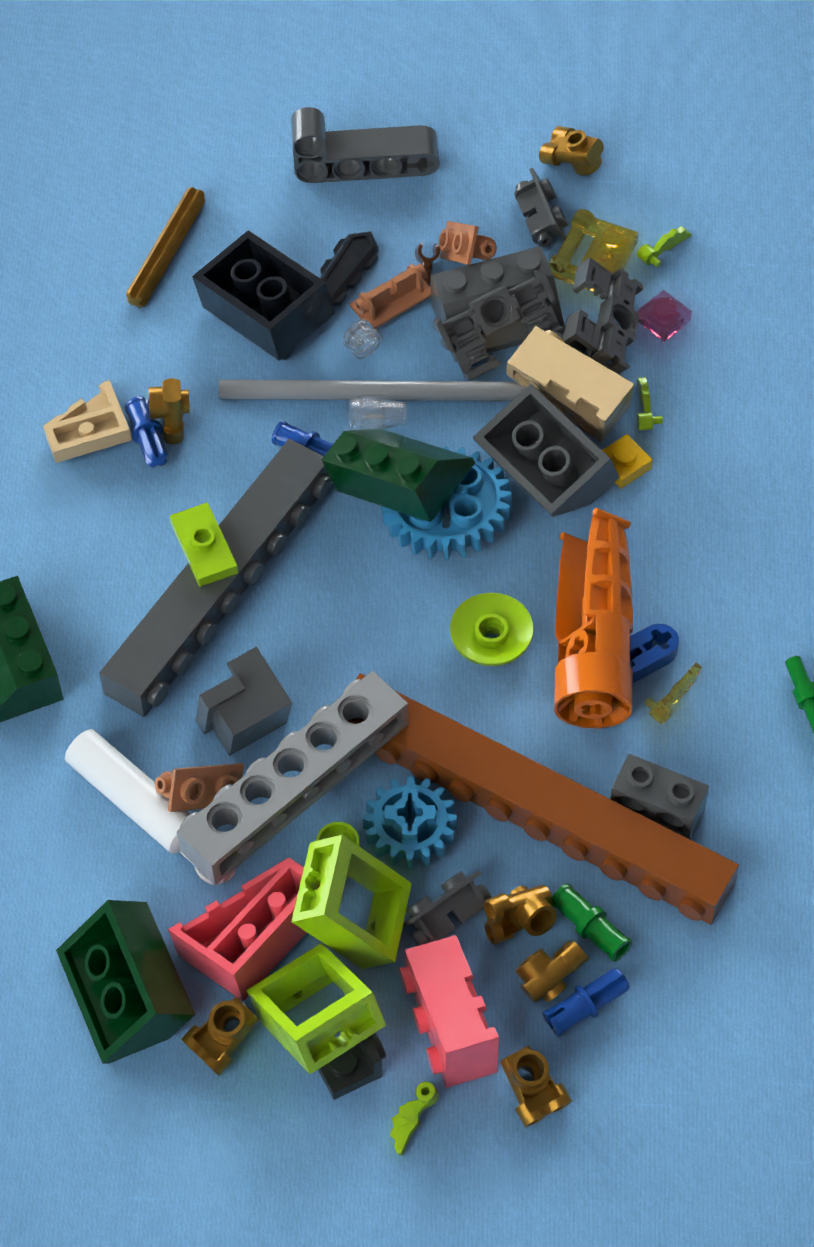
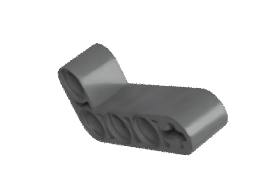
(360, 152)

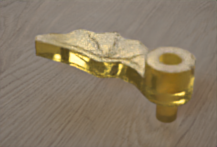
(660, 711)

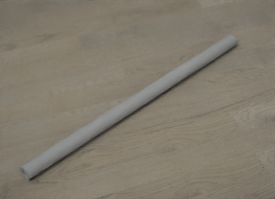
(380, 389)

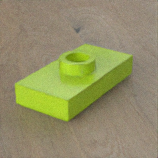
(203, 544)

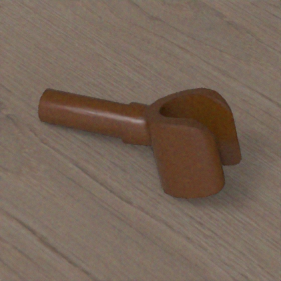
(427, 262)

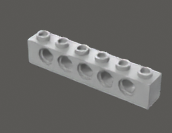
(221, 852)

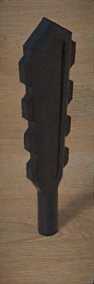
(344, 270)

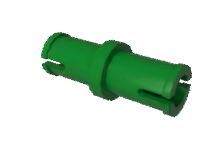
(591, 922)

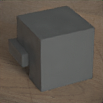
(245, 704)

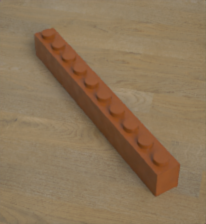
(561, 812)

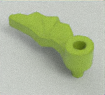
(666, 242)
(645, 420)
(409, 1114)

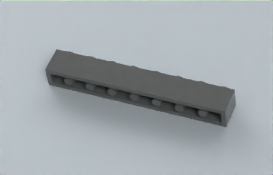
(189, 614)

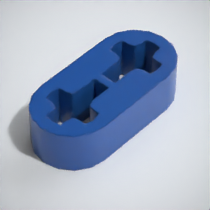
(649, 659)

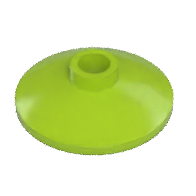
(491, 615)

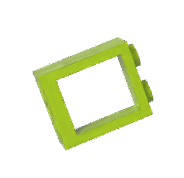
(318, 909)
(314, 1040)

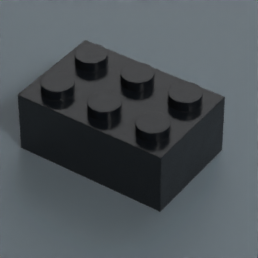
(264, 295)

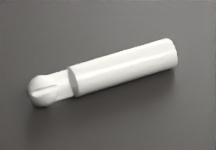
(129, 790)

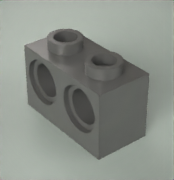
(660, 795)

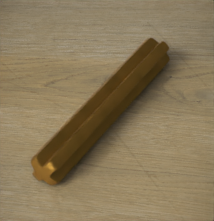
(165, 247)

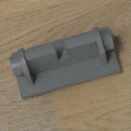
(537, 197)
(459, 896)

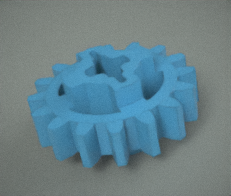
(431, 826)

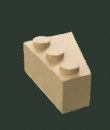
(572, 382)

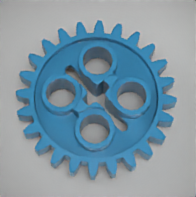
(476, 511)

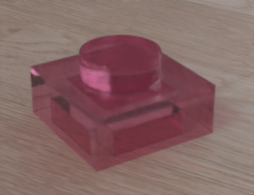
(664, 315)

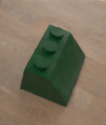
(395, 471)
(26, 666)
(124, 980)

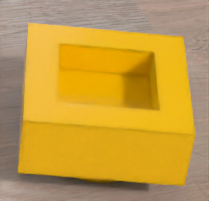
(628, 460)

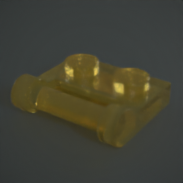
(609, 248)

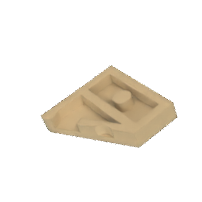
(88, 426)

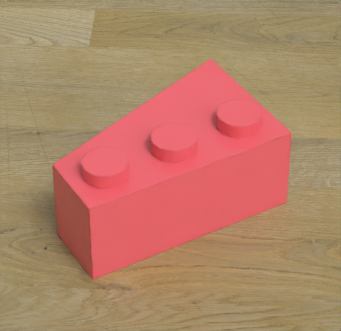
(245, 934)
(450, 1012)

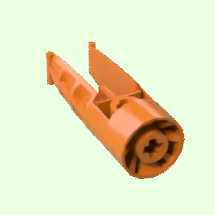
(594, 626)

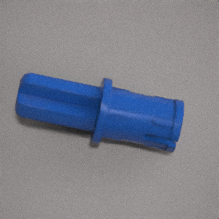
(146, 431)
(312, 441)
(586, 1001)

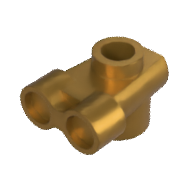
(573, 148)
(170, 404)
(520, 910)
(545, 975)
(212, 1041)
(535, 1097)

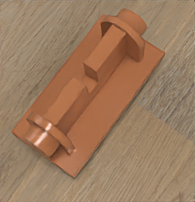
(461, 243)
(393, 296)
(196, 786)

